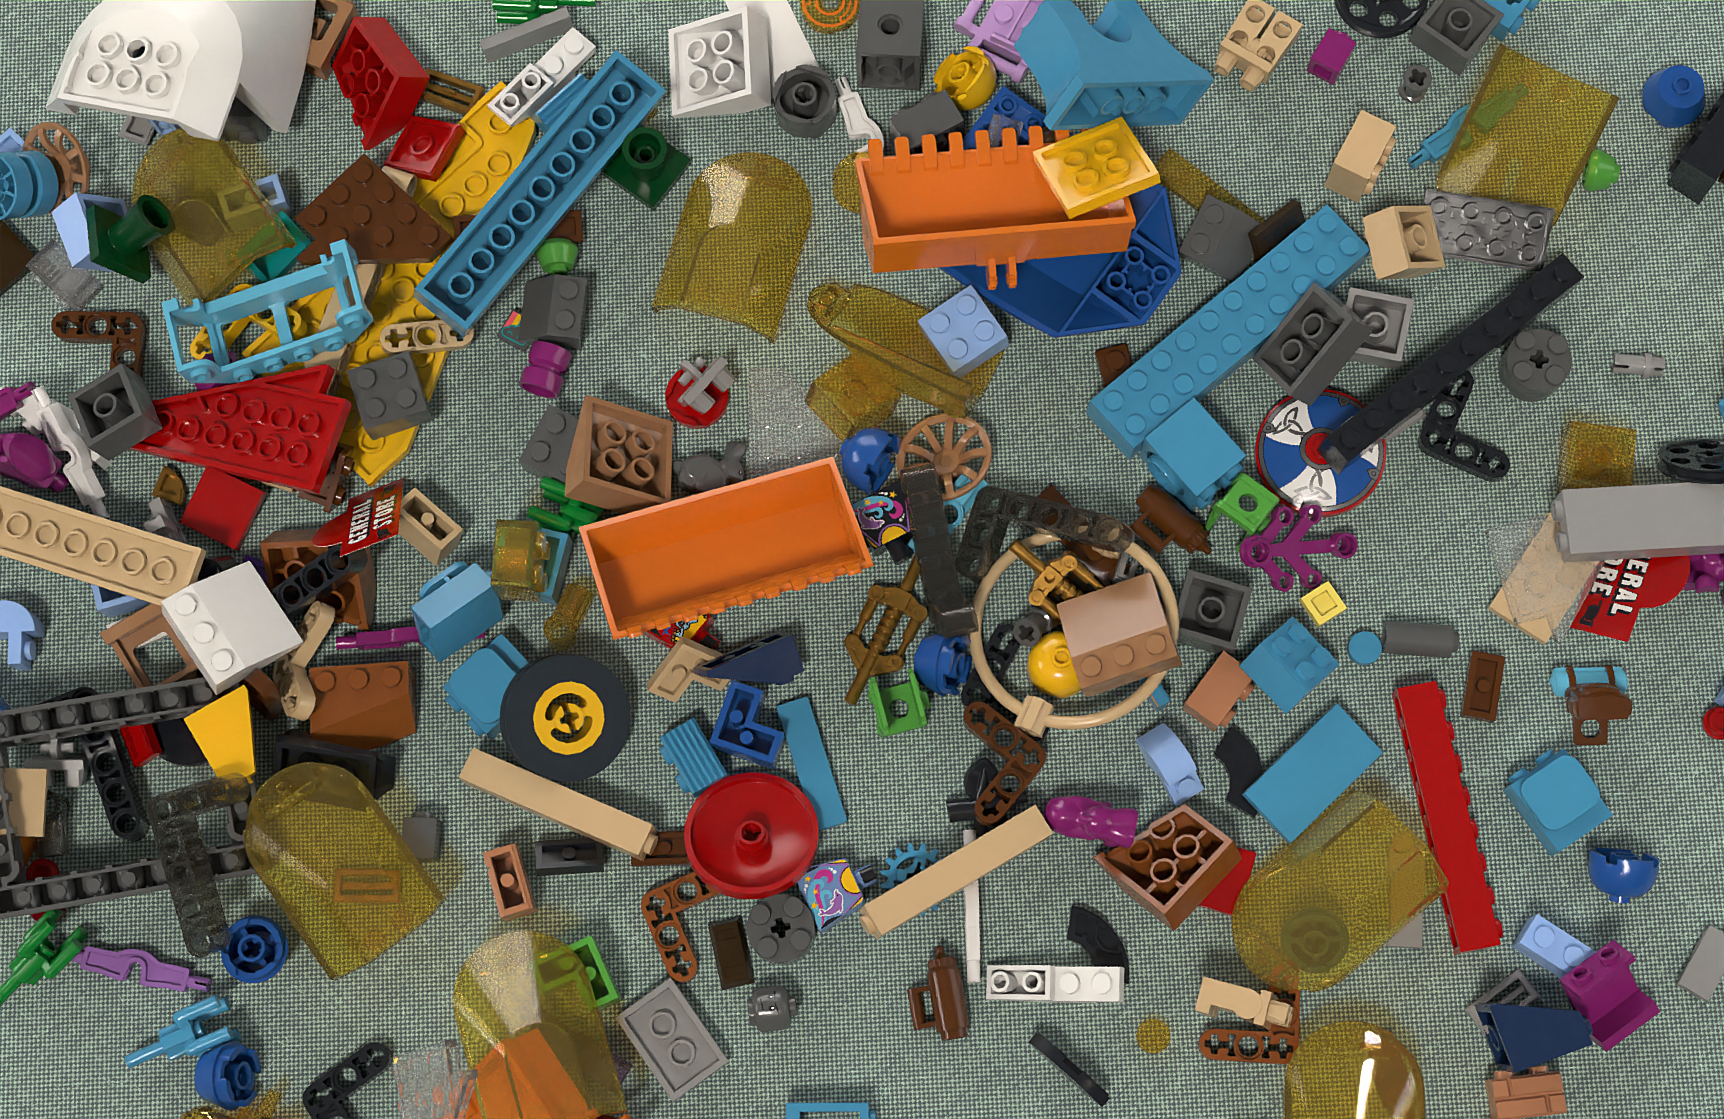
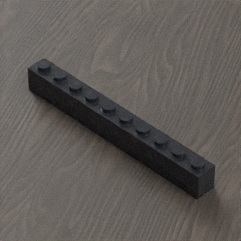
(1449, 364)

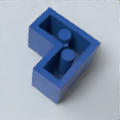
(738, 729)

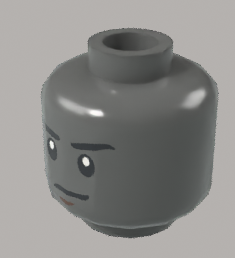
(771, 1009)

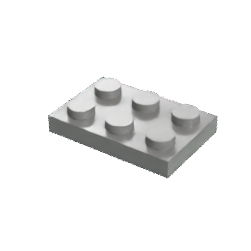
(672, 1039)

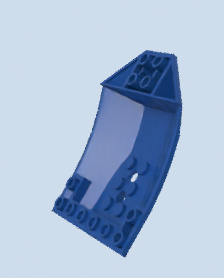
(1082, 290)

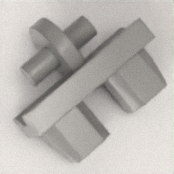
(714, 373)
(73, 764)

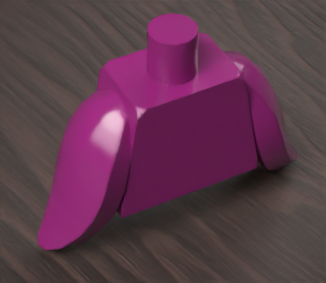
(30, 462)

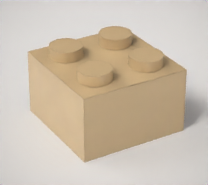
(1361, 157)
(1403, 242)

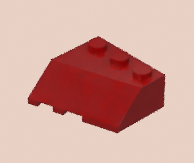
(378, 78)

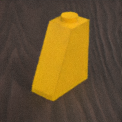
(226, 734)

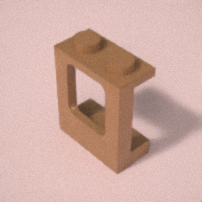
(323, 50)
(137, 630)

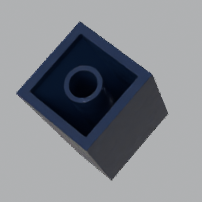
(1532, 1035)

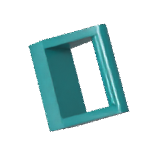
(281, 261)

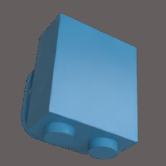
(455, 609)
(482, 683)
(1557, 800)

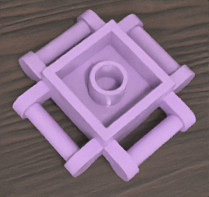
(1000, 32)

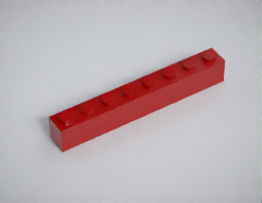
(1446, 816)

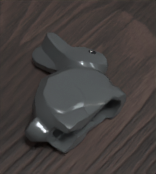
(705, 473)

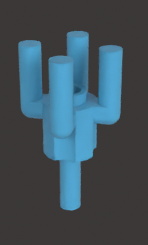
(188, 1033)

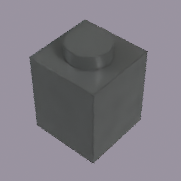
(423, 836)

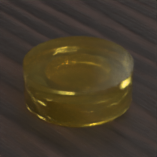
(1152, 1036)

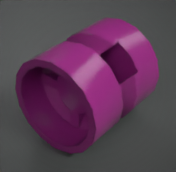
(545, 369)

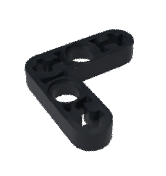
(1445, 431)
(974, 681)
(333, 1105)

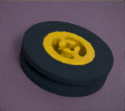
(529, 731)

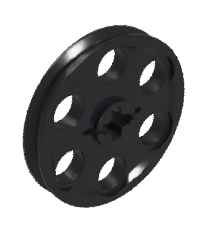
(1370, 24)
(1693, 460)

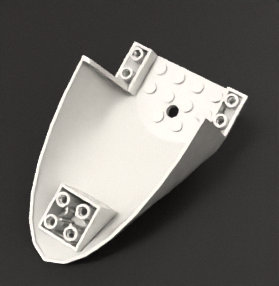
(191, 63)

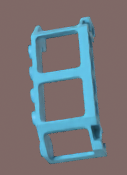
(273, 296)

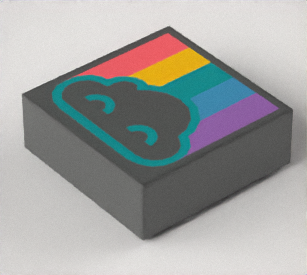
(510, 331)

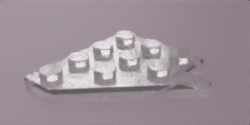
(783, 426)
(433, 1082)

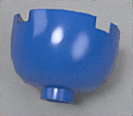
(868, 458)
(1622, 873)

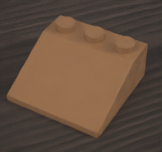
(619, 458)
(1118, 635)

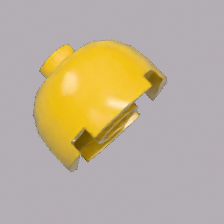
(967, 78)
(1052, 667)

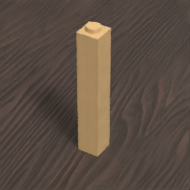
(559, 804)
(954, 873)

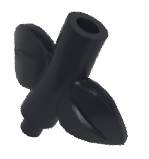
(975, 781)

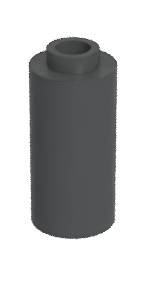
(1419, 639)

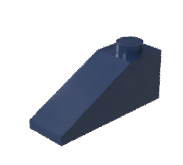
(765, 660)

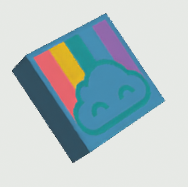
(1159, 698)

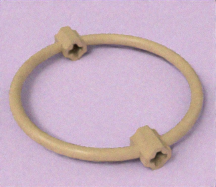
(1035, 712)

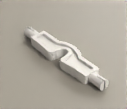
(855, 116)
(62, 438)
(972, 930)

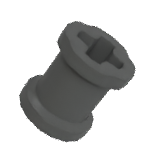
(1411, 91)
(1032, 627)

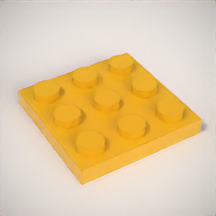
(1096, 167)

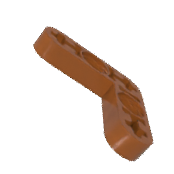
(674, 906)
(1277, 1032)

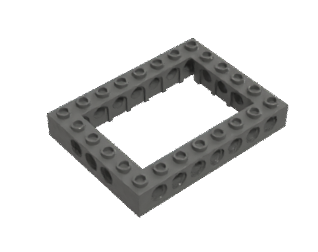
(89, 716)

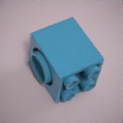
(1192, 456)

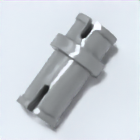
(1638, 365)

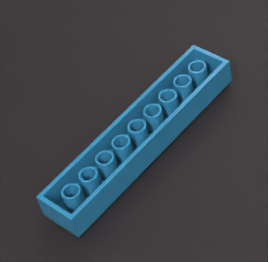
(538, 194)
(1226, 330)

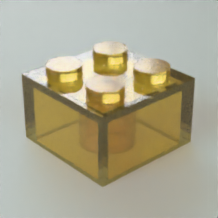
(851, 398)
(1595, 456)
(519, 560)

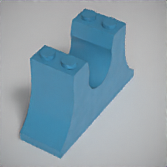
(1108, 67)

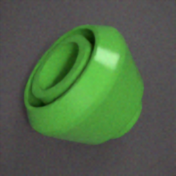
(1600, 171)
(557, 256)

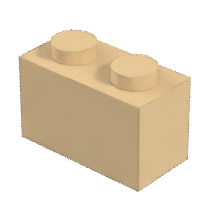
(428, 527)

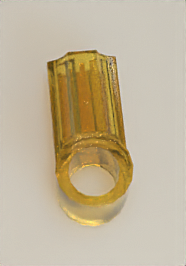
(568, 614)

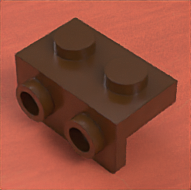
(332, 490)

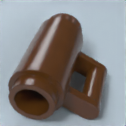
(1172, 520)
(946, 999)

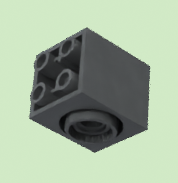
(890, 44)

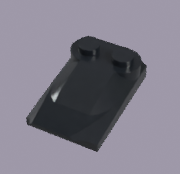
(370, 767)

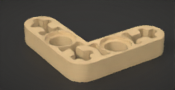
(443, 340)
(289, 670)

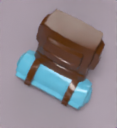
(1592, 695)

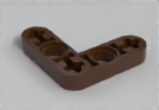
(120, 342)
(263, 694)
(1014, 766)

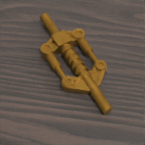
(1051, 575)
(870, 661)

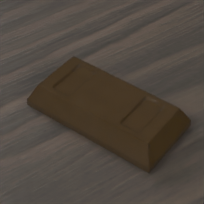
(731, 953)

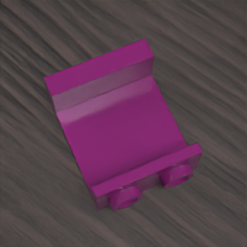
(1608, 995)

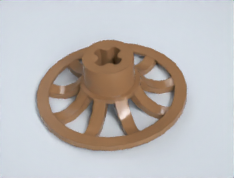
(69, 165)
(948, 458)

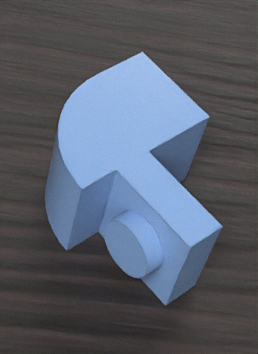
(19, 627)
(1171, 762)

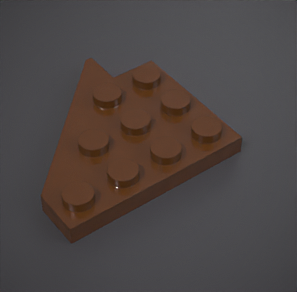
(373, 218)

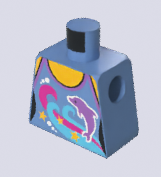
(834, 891)

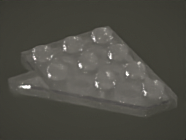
(1535, 576)

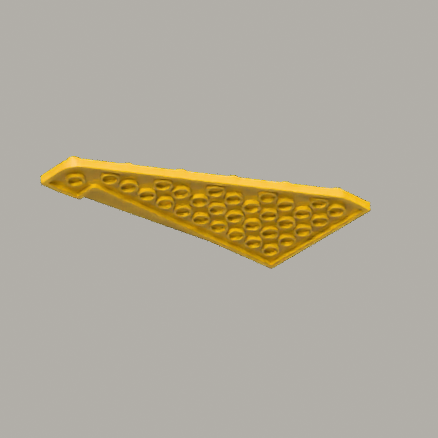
(471, 177)

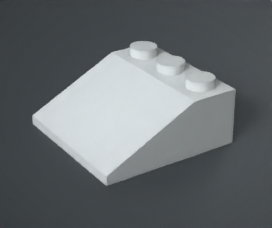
(720, 65)
(230, 625)

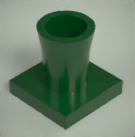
(647, 166)
(123, 241)

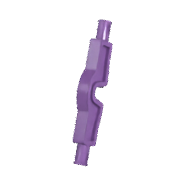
(153, 971)

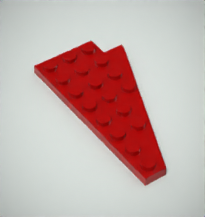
(258, 429)

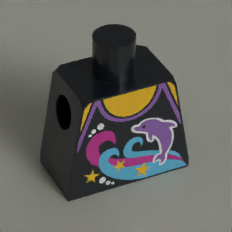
(885, 522)

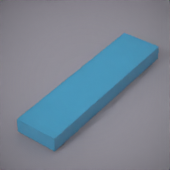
(811, 762)

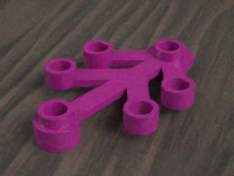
(1292, 547)

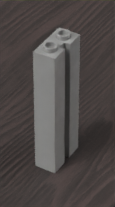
(1639, 521)

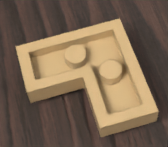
(677, 670)

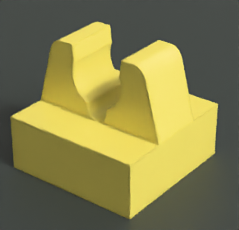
(1323, 604)

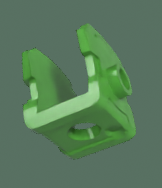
(1253, 521)
(909, 693)

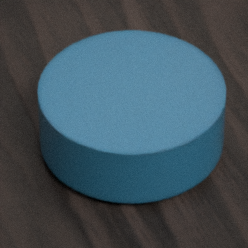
(1364, 648)

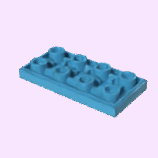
(1312, 773)

